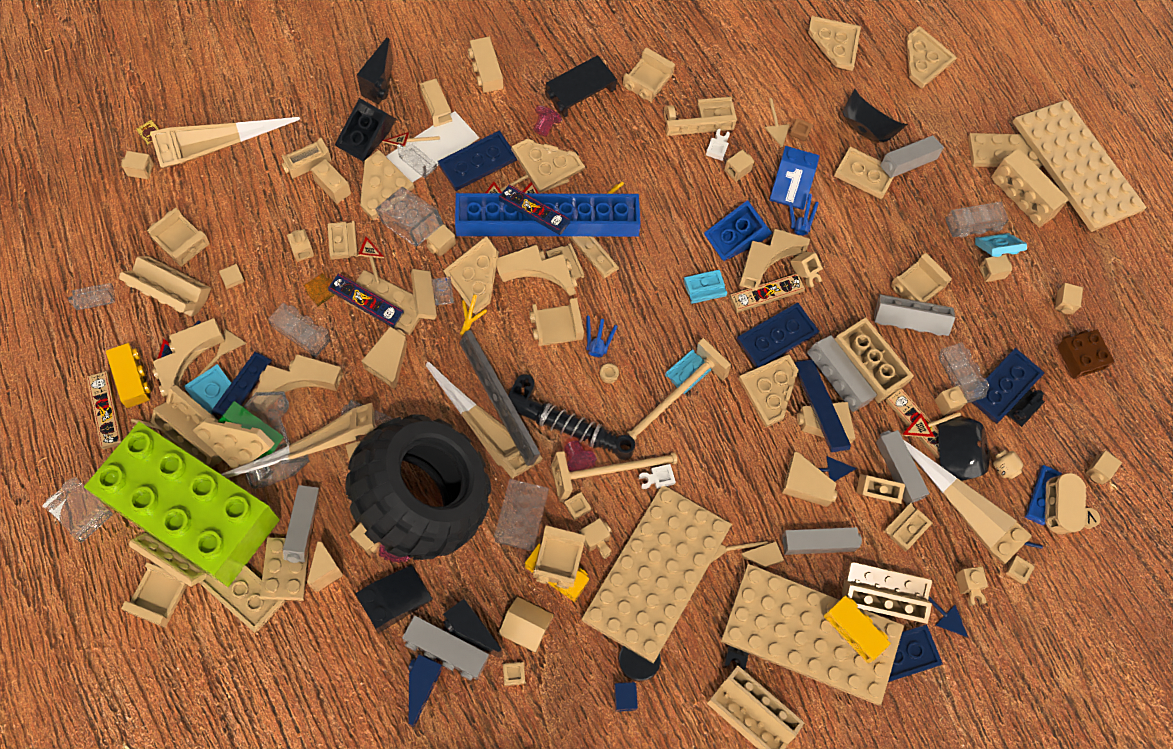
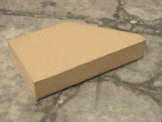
(764, 555)

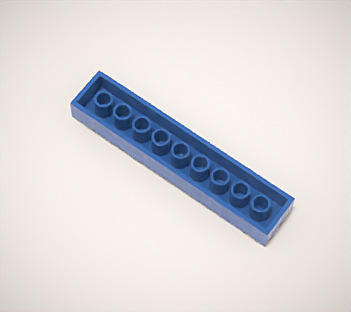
(589, 214)

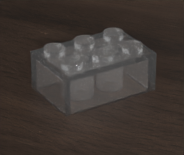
(409, 216)
(521, 515)

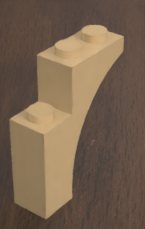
(763, 256)
(533, 263)
(185, 348)
(301, 373)

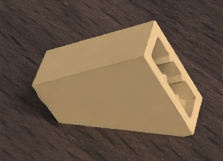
(387, 357)
(809, 423)
(808, 482)

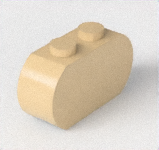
(1065, 503)

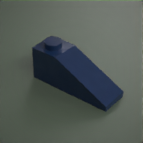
(422, 680)

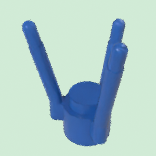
(802, 225)
(597, 347)

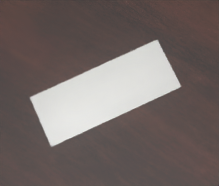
(452, 136)

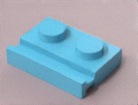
(705, 286)
(685, 368)

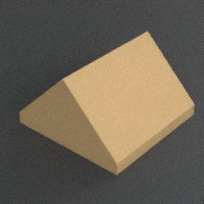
(323, 569)
(525, 624)

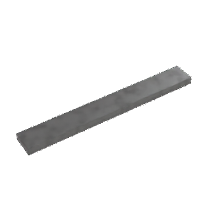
(499, 398)

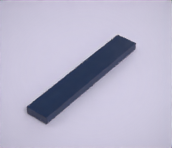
(822, 406)

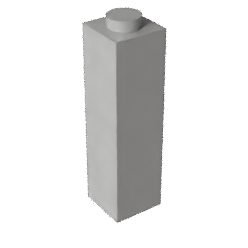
(911, 156)
(902, 466)
(301, 524)
(821, 541)

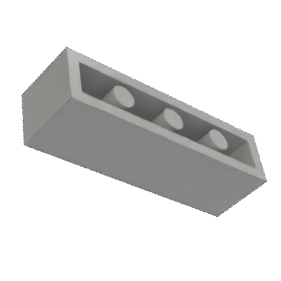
(914, 315)
(841, 373)
(446, 648)

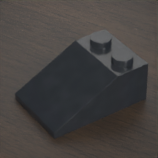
(376, 74)
(364, 130)
(393, 597)
(469, 628)

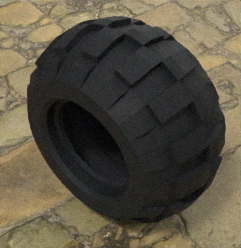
(390, 509)

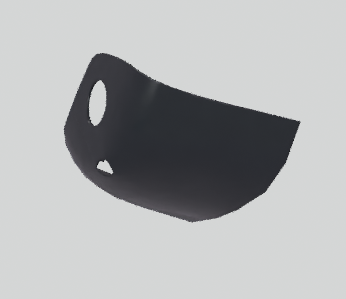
(869, 120)
(960, 450)

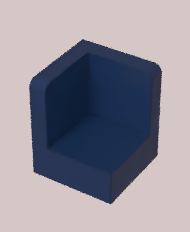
(625, 697)

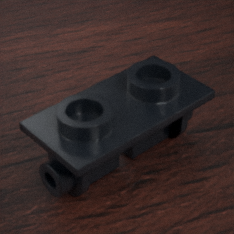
(1026, 407)

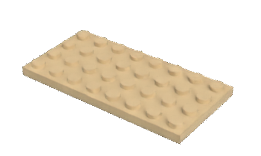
(1079, 165)
(656, 573)
(788, 628)

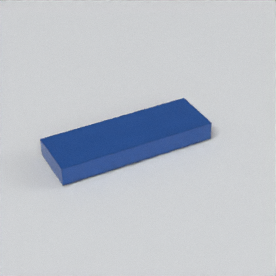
(1036, 507)

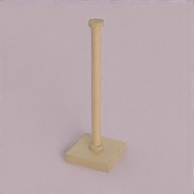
(712, 360)
(563, 477)

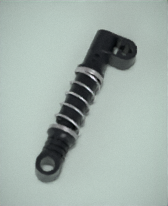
(565, 423)

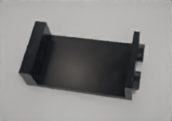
(579, 84)

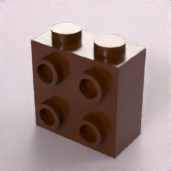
(1085, 353)

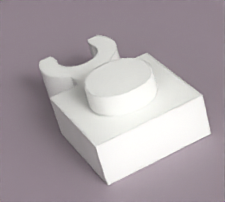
(718, 146)
(659, 476)

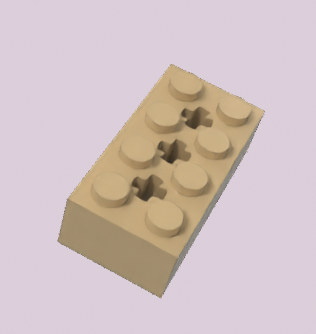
(1029, 188)
(874, 359)

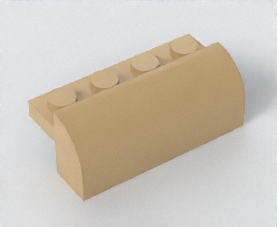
(166, 285)
(177, 420)
(888, 592)
(755, 711)

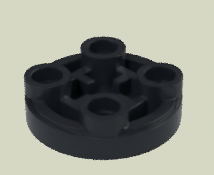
(637, 667)

